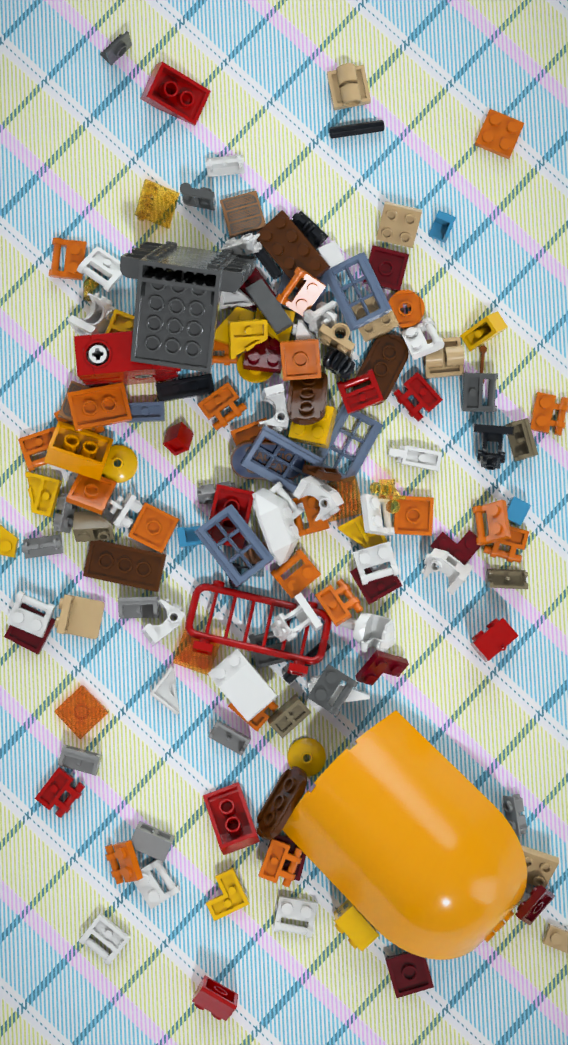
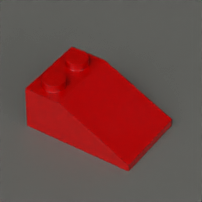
(175, 93)
(242, 502)
(231, 818)

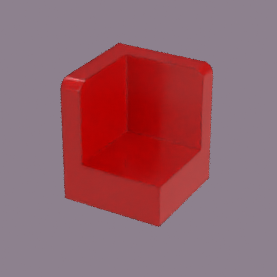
(178, 438)

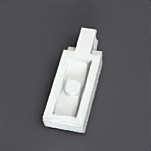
(417, 457)

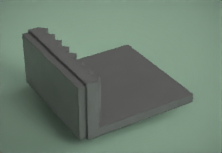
(117, 48)

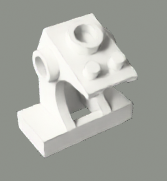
(97, 320)
(276, 397)
(321, 491)
(447, 565)
(303, 613)
(155, 633)

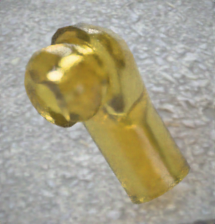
(88, 287)

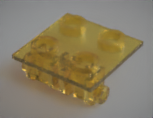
(156, 204)

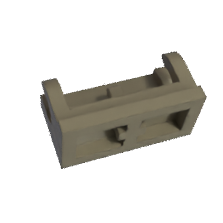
(522, 441)
(506, 579)
(288, 716)

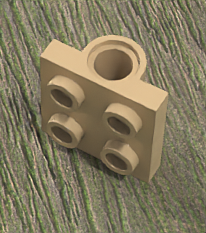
(348, 86)
(399, 224)
(377, 327)
(328, 338)
(446, 361)
(539, 866)

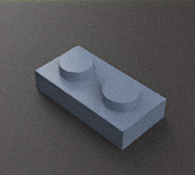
(147, 412)

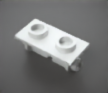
(225, 165)
(247, 242)

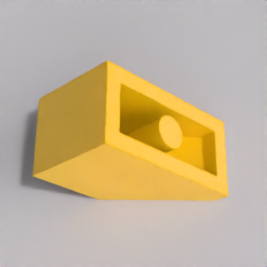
(483, 331)

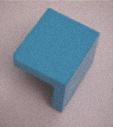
(442, 226)
(517, 510)
(187, 537)

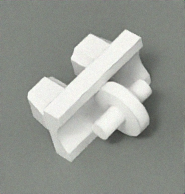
(323, 314)
(120, 517)

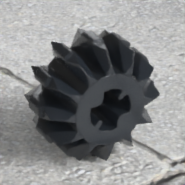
(338, 363)

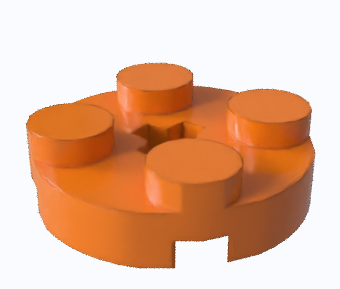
(412, 301)

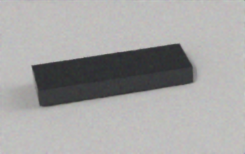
(185, 388)

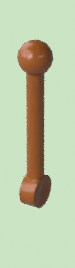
(482, 350)

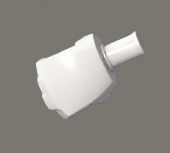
(372, 631)

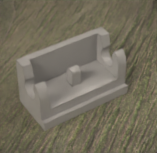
(138, 607)
(229, 737)
(79, 759)
(152, 841)

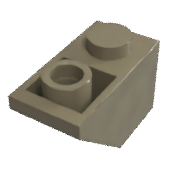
(91, 527)

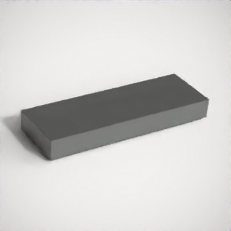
(269, 306)

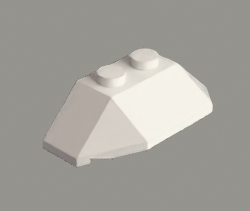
(276, 524)

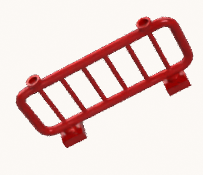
(204, 647)

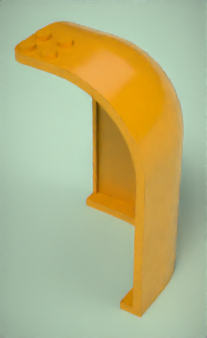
(412, 843)

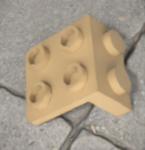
(80, 616)

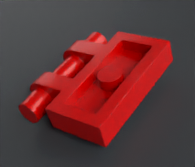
(422, 393)
(55, 787)

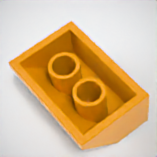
(78, 451)

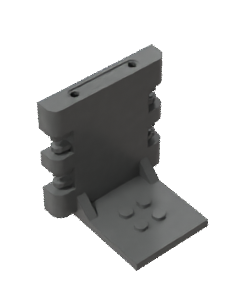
(180, 301)

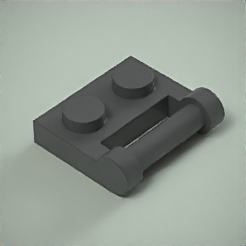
(199, 198)
(474, 392)
(263, 660)
(326, 687)

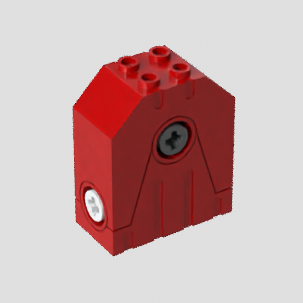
(107, 361)

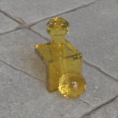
(387, 490)

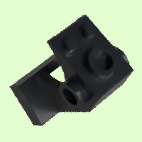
(495, 434)

